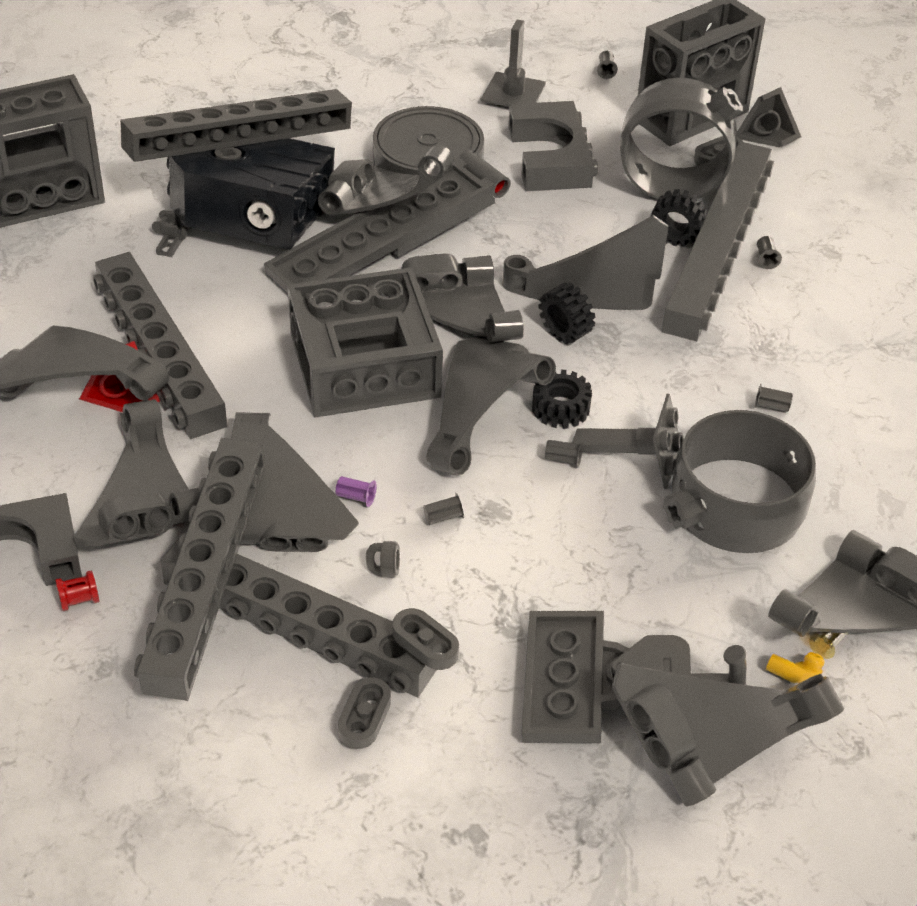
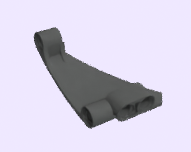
(464, 295)

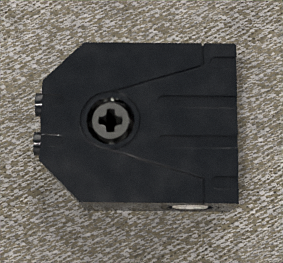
(252, 189)

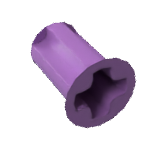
(356, 490)

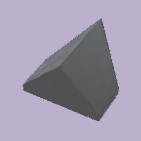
(770, 121)

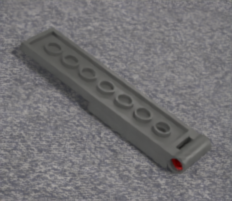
(393, 228)

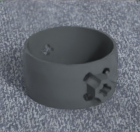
(689, 97)
(733, 523)

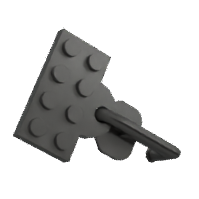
(574, 671)

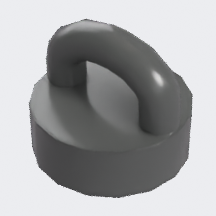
(389, 558)

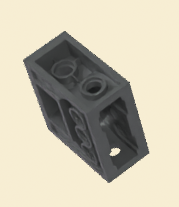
(719, 57)
(47, 155)
(368, 349)

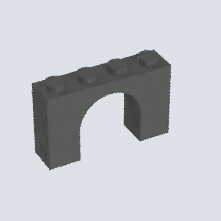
(557, 123)
(47, 527)

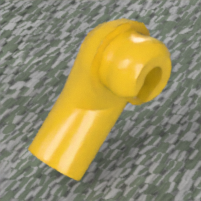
(797, 671)

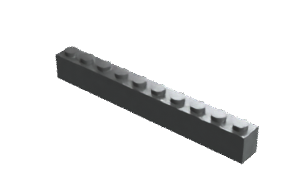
(718, 243)

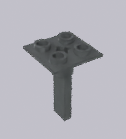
(512, 85)
(659, 441)

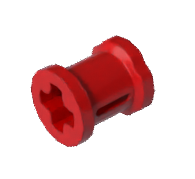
(77, 590)

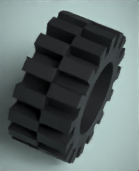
(685, 206)
(566, 313)
(562, 411)

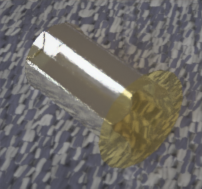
(825, 643)

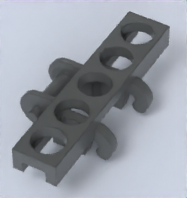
(170, 232)

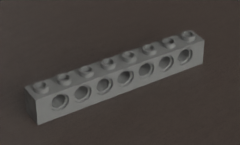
(234, 124)
(146, 321)
(201, 571)
(317, 622)

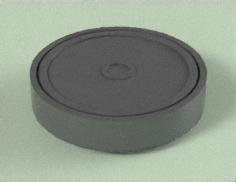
(410, 132)

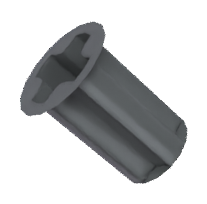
(607, 66)
(769, 256)
(773, 398)
(564, 451)
(443, 510)

